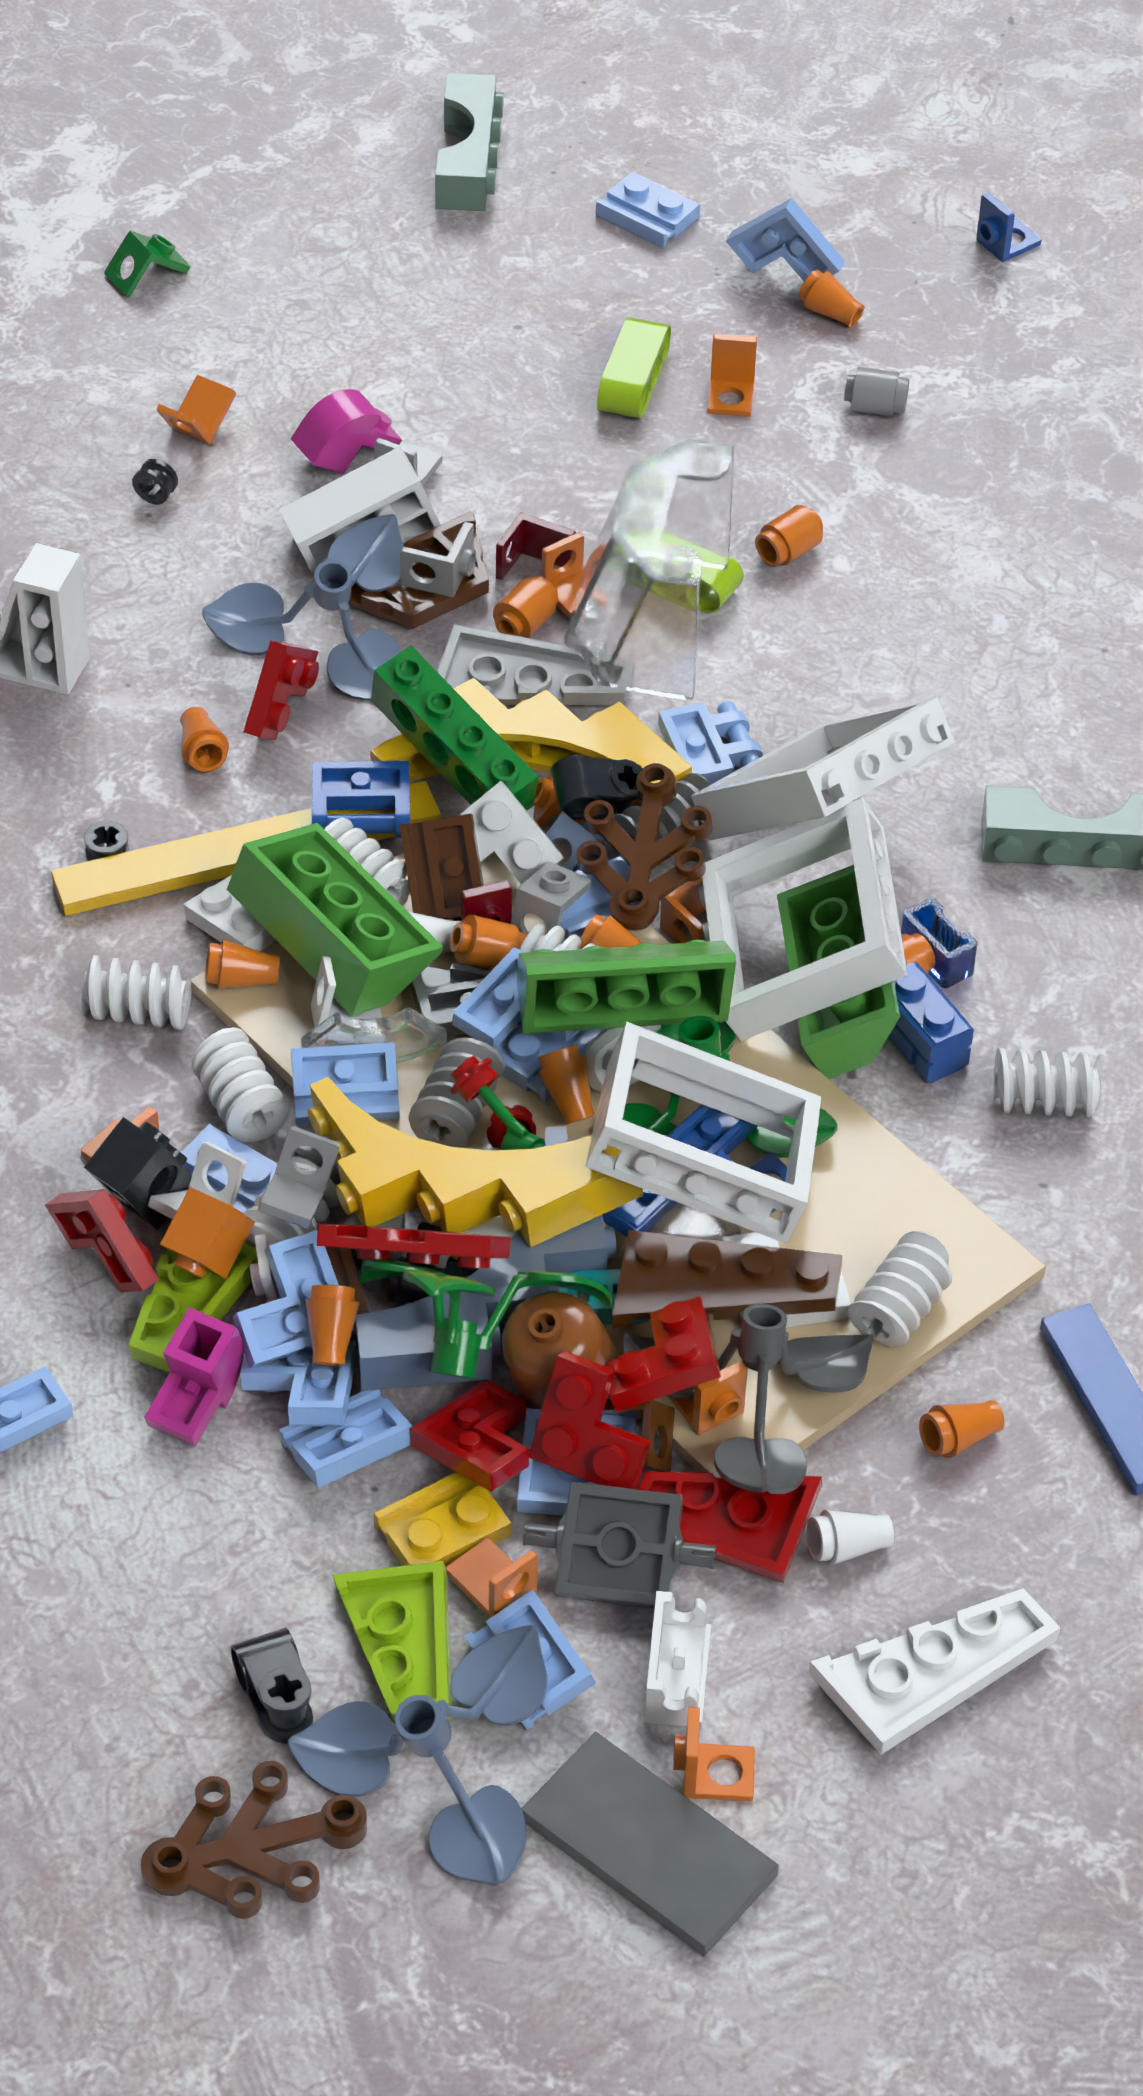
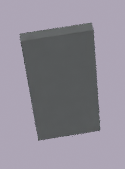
(650, 1843)

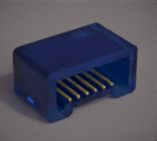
(953, 950)

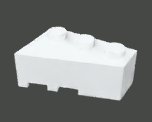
(367, 492)
(45, 622)

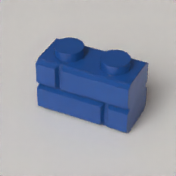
(929, 1027)

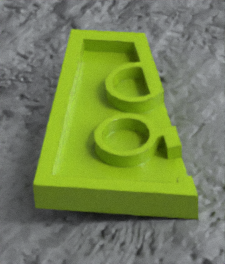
(175, 1294)
(402, 1628)

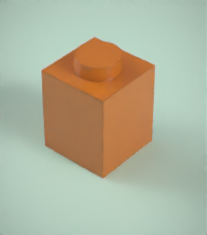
(206, 1234)

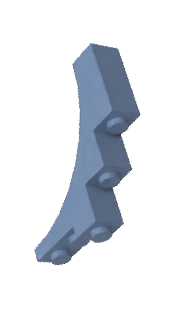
(398, 1343)

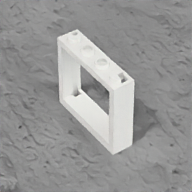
(838, 755)
(833, 977)
(688, 1172)

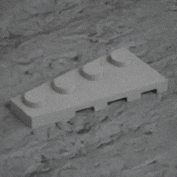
(521, 668)

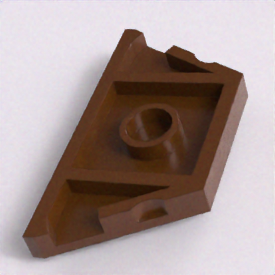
(415, 606)

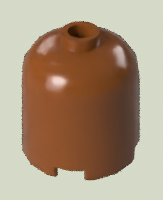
(543, 1330)

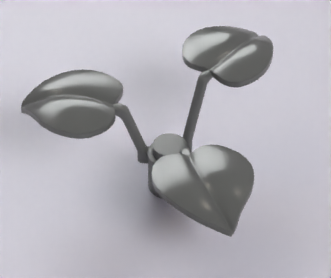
(820, 1364)

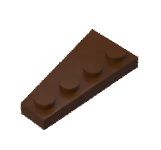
(724, 1273)

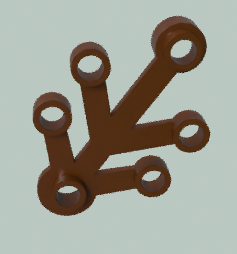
(645, 851)
(247, 1846)

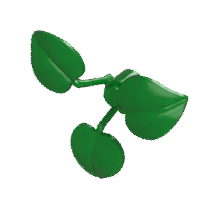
(717, 1040)
(456, 1339)

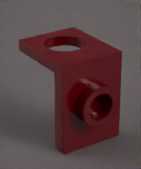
(529, 537)
(488, 901)

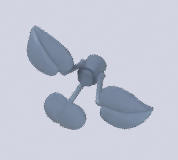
(364, 555)
(352, 1743)

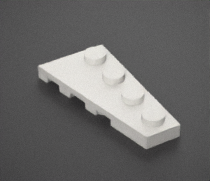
(918, 1677)

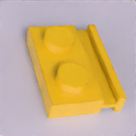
(442, 1521)

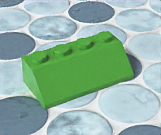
(329, 906)
(817, 923)
(624, 984)

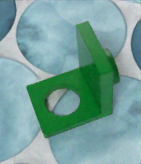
(144, 251)

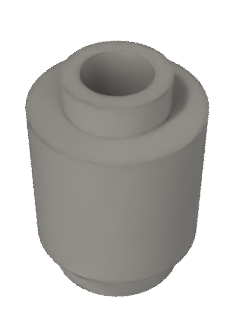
(877, 391)

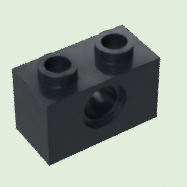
(137, 1165)

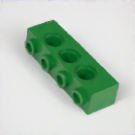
(448, 730)

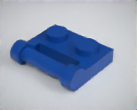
(362, 787)

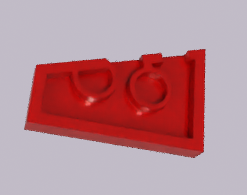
(420, 1245)
(746, 1526)

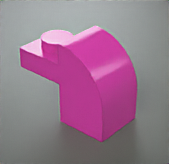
(339, 428)
(203, 1374)

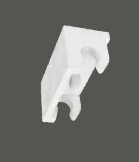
(677, 1662)

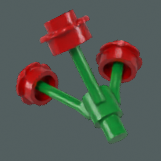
(510, 1126)

